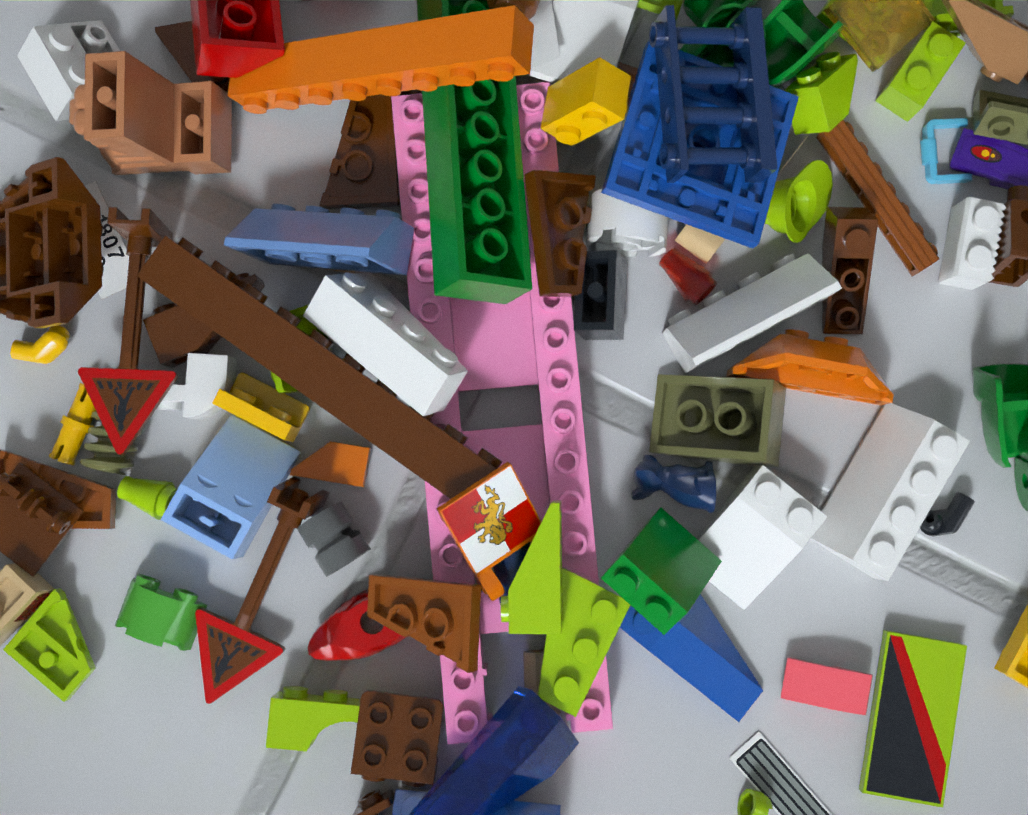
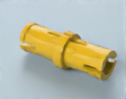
(74, 428)

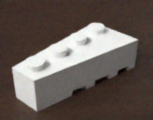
(386, 340)

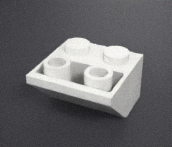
(56, 59)

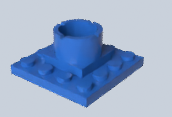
(707, 194)

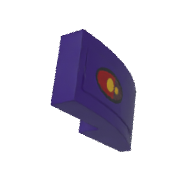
(991, 158)

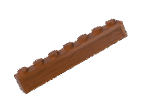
(878, 197)

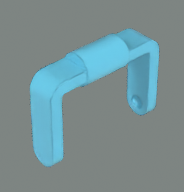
(929, 151)

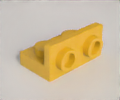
(263, 407)

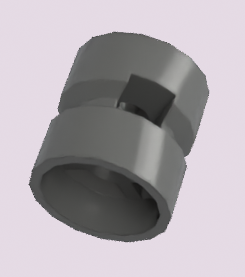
(333, 538)

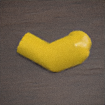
(45, 349)

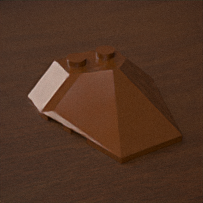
(49, 246)

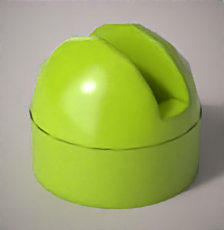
(753, 803)

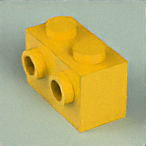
(586, 102)

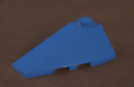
(701, 655)

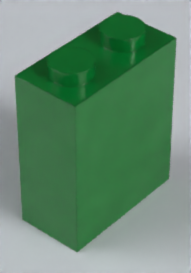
(662, 571)

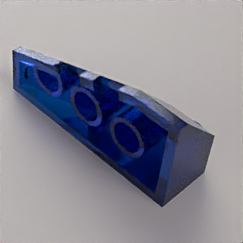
(504, 760)

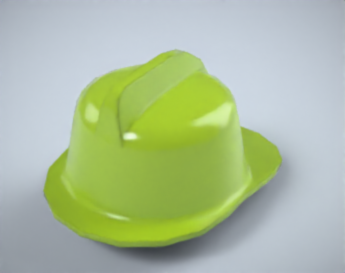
(800, 201)

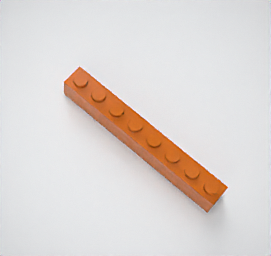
(391, 60)

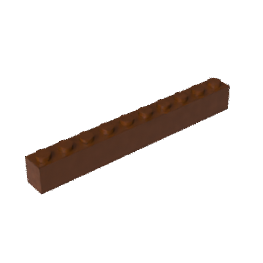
(313, 368)

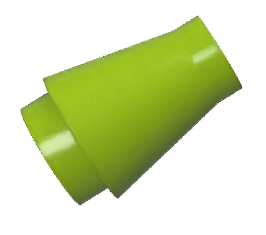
(147, 494)

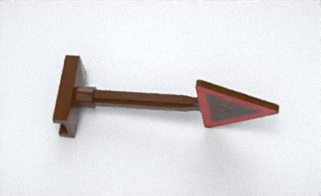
(127, 395)
(229, 648)

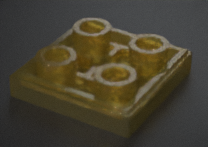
(879, 26)

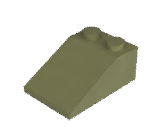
(718, 419)

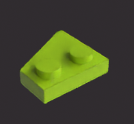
(53, 647)

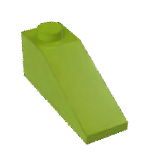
(535, 594)

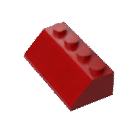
(235, 35)

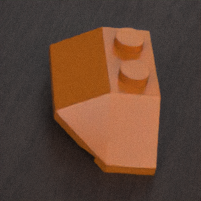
(816, 368)

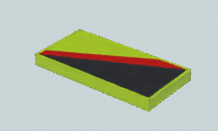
(913, 718)

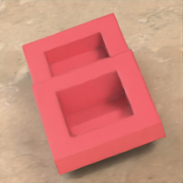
(826, 686)

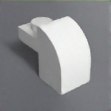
(203, 380)

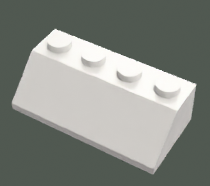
(748, 311)
(888, 489)

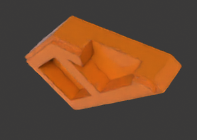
(336, 464)

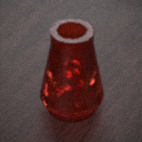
(688, 276)

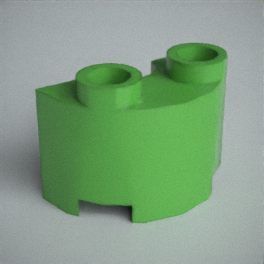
(159, 615)

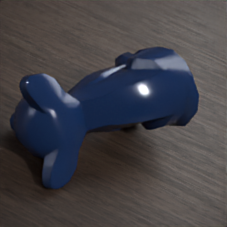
(684, 484)

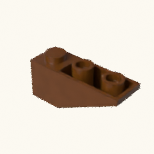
(848, 257)
(178, 333)

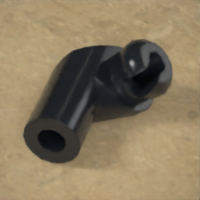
(950, 519)

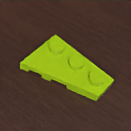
(574, 656)

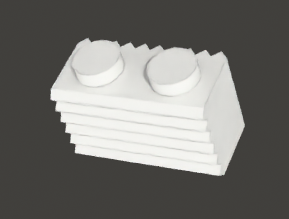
(971, 243)

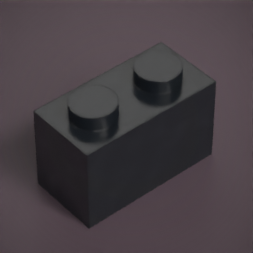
(601, 304)

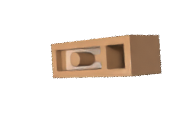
(992, 38)

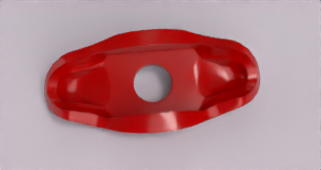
(343, 636)

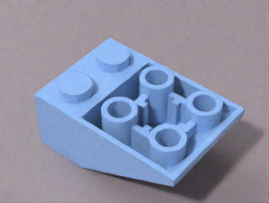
(229, 487)

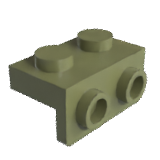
(1000, 116)

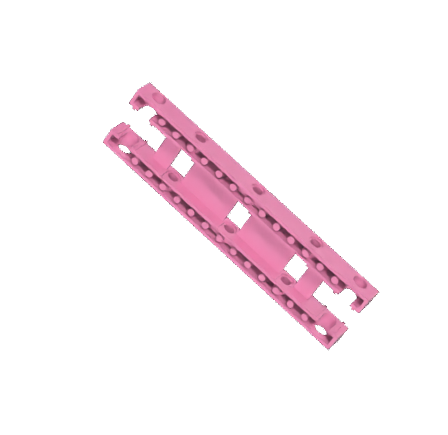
(503, 348)

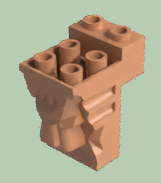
(150, 122)

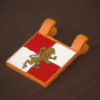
(491, 524)

